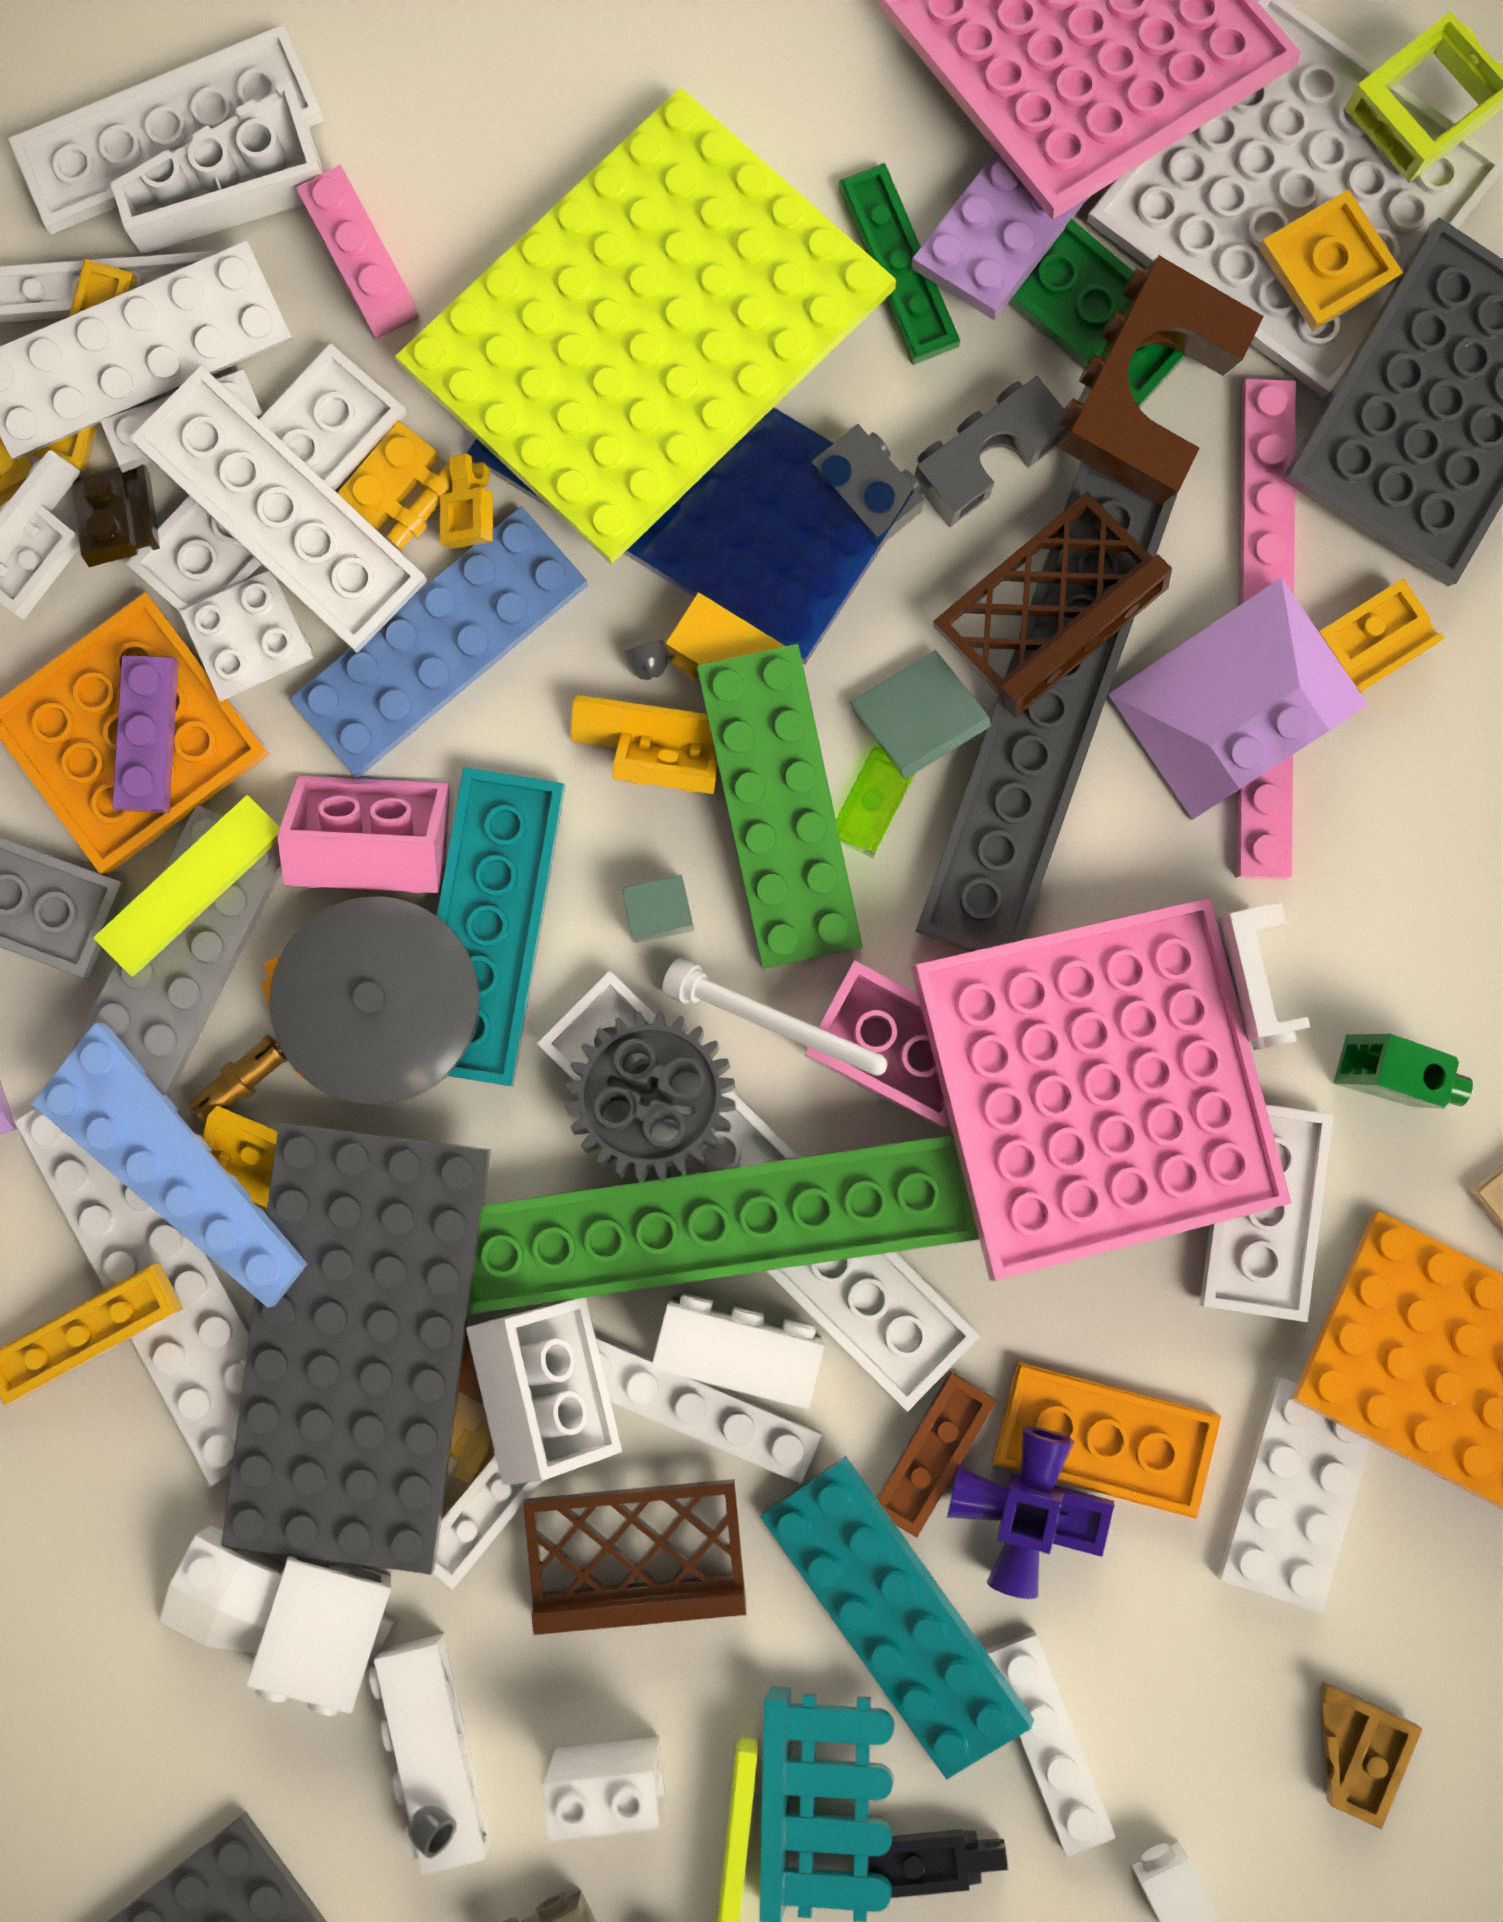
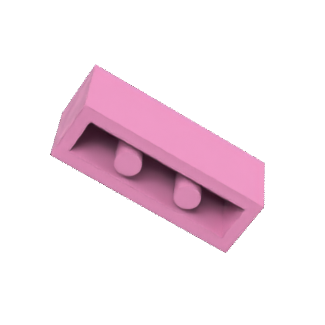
(357, 251)

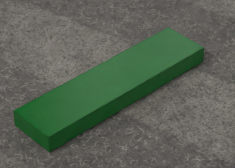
(893, 244)

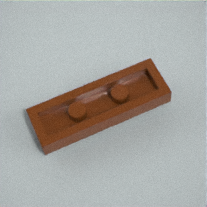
(934, 1453)

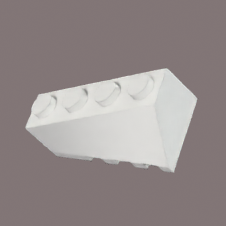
(222, 175)

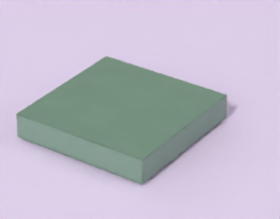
(920, 714)

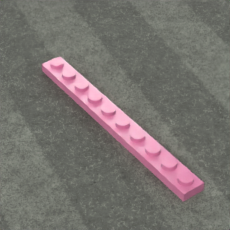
(1265, 557)

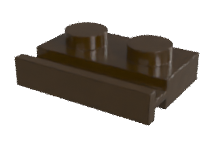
(115, 514)

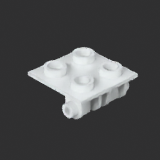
(246, 635)

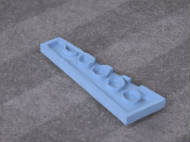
(140, 1138)

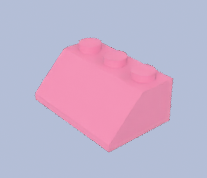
(365, 834)

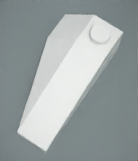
(227, 1595)

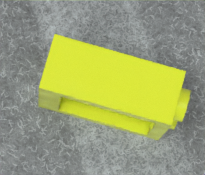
(1392, 125)

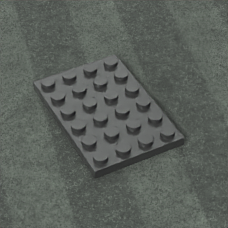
(1418, 414)

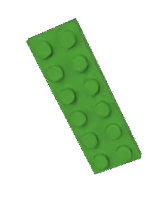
(779, 806)

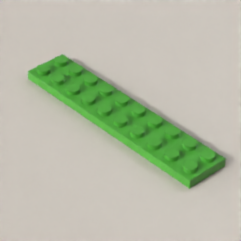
(721, 1223)

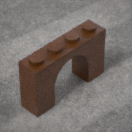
(1105, 422)

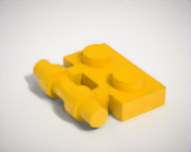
(389, 477)

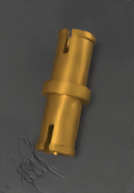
(238, 1078)

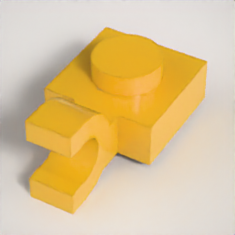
(468, 510)

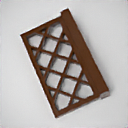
(1082, 634)
(635, 1602)

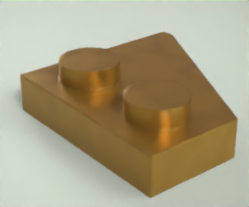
(1363, 1754)

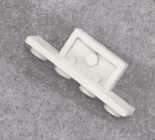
(32, 538)

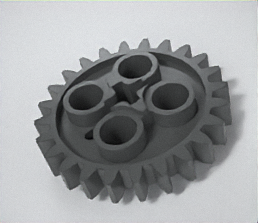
(669, 1054)

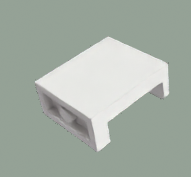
(1249, 977)
(319, 1634)
(603, 1788)

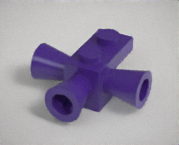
(1033, 1512)

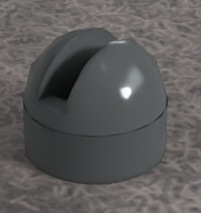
(647, 660)
(431, 1830)

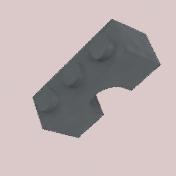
(1020, 422)

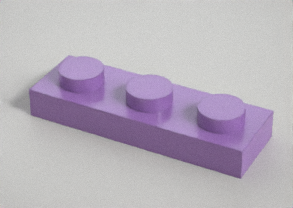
(145, 734)

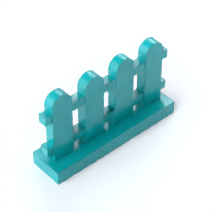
(821, 1833)

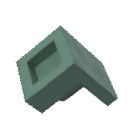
(657, 909)

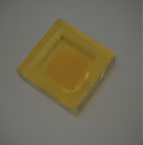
(471, 1452)

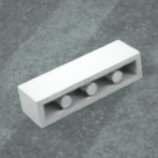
(430, 1746)

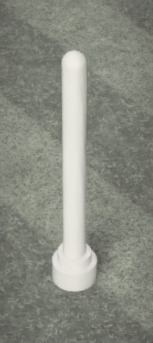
(688, 983)

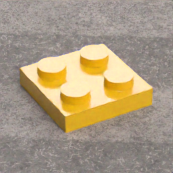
(1330, 260)

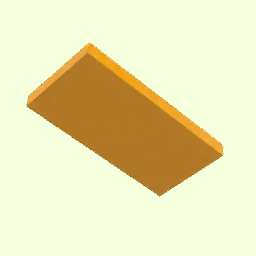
(1121, 1438)

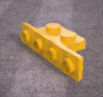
(651, 742)
(243, 1150)

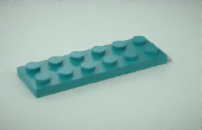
(497, 902)
(897, 1618)

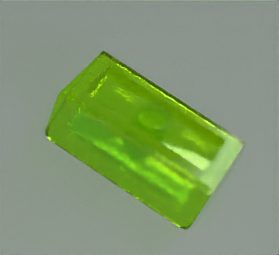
(872, 803)

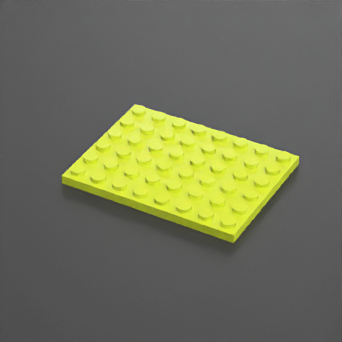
(646, 324)

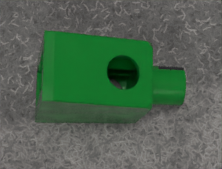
(1401, 1071)

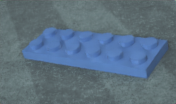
(439, 642)

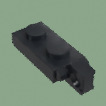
(938, 1862)

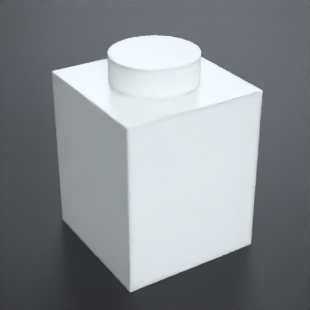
(1173, 1885)

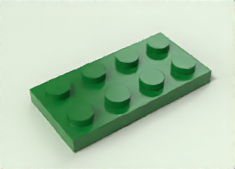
(1075, 296)

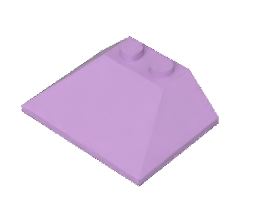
(1237, 699)

